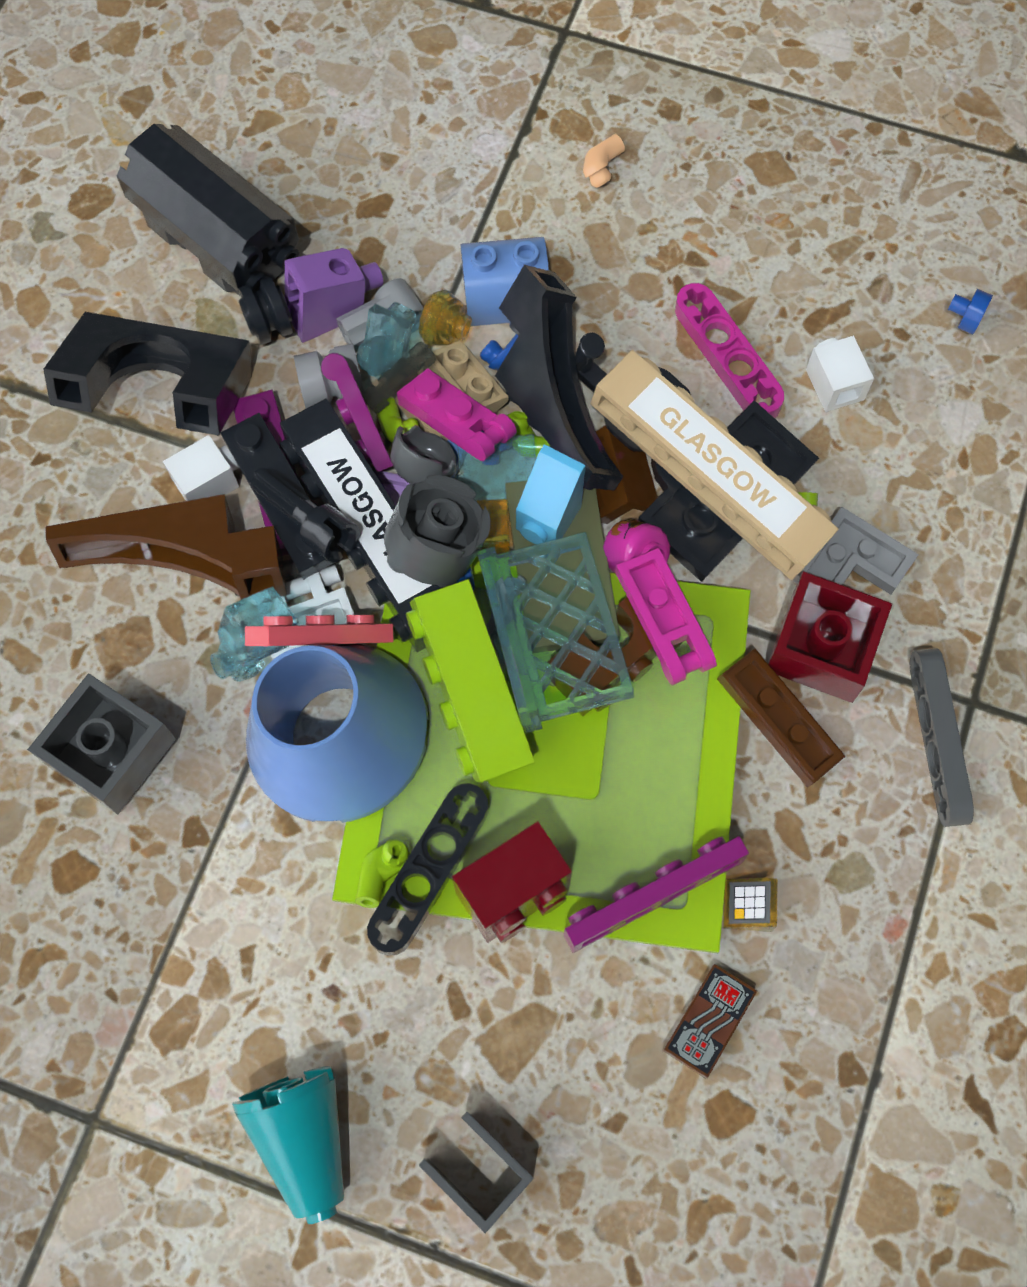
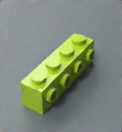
(470, 681)

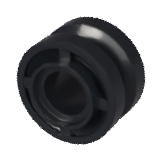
(265, 310)

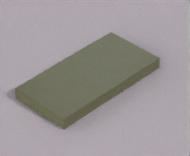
(586, 521)

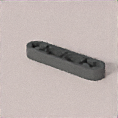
(941, 738)

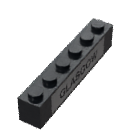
(346, 481)

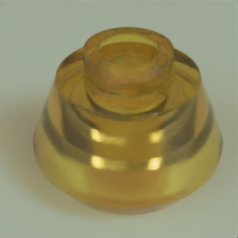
(444, 319)

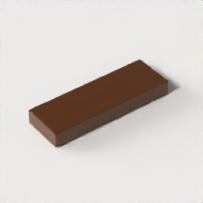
(781, 718)

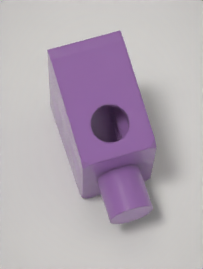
(324, 288)

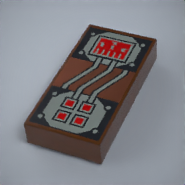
(710, 1021)

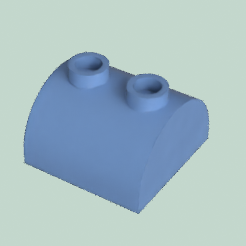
(492, 269)

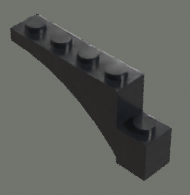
(543, 373)

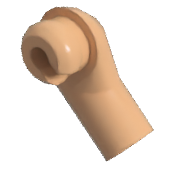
(598, 158)

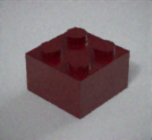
(829, 637)
(513, 883)

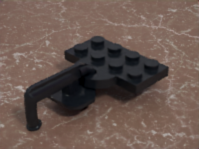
(694, 531)

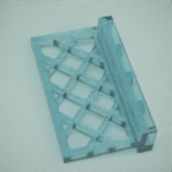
(517, 646)

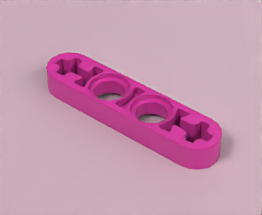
(734, 349)

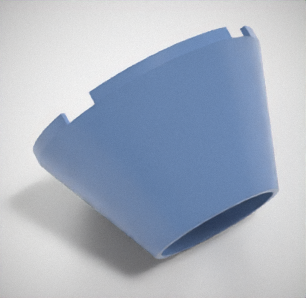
(359, 763)

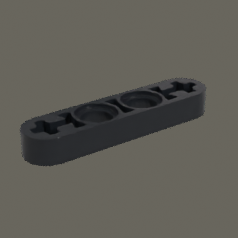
(423, 865)

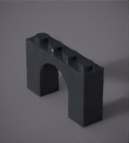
(108, 347)

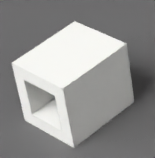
(839, 373)
(203, 470)

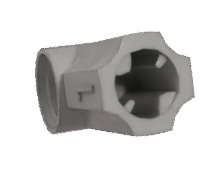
(354, 322)

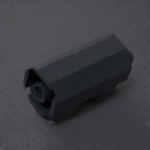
(207, 208)

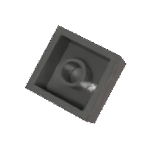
(102, 743)

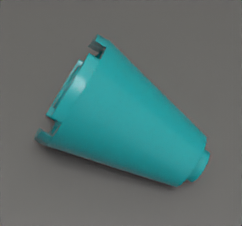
(298, 1140)

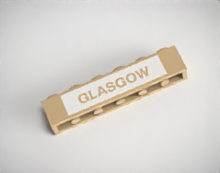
(713, 464)

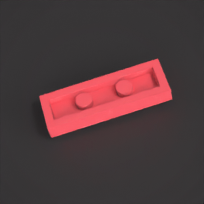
(318, 631)

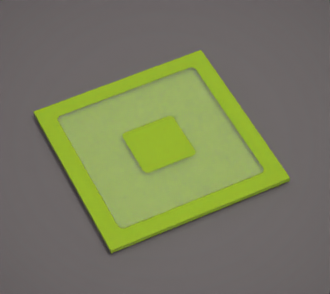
(608, 787)

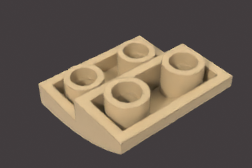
(465, 372)

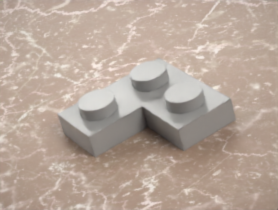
(863, 550)

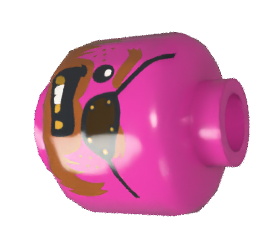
(631, 539)

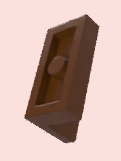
(636, 487)

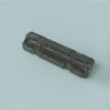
(398, 376)

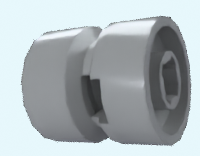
(312, 381)

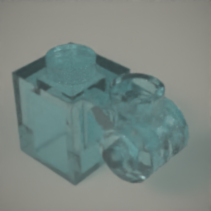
(233, 656)

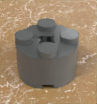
(436, 531)

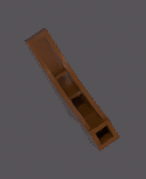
(178, 536)

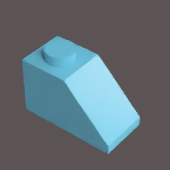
(550, 497)

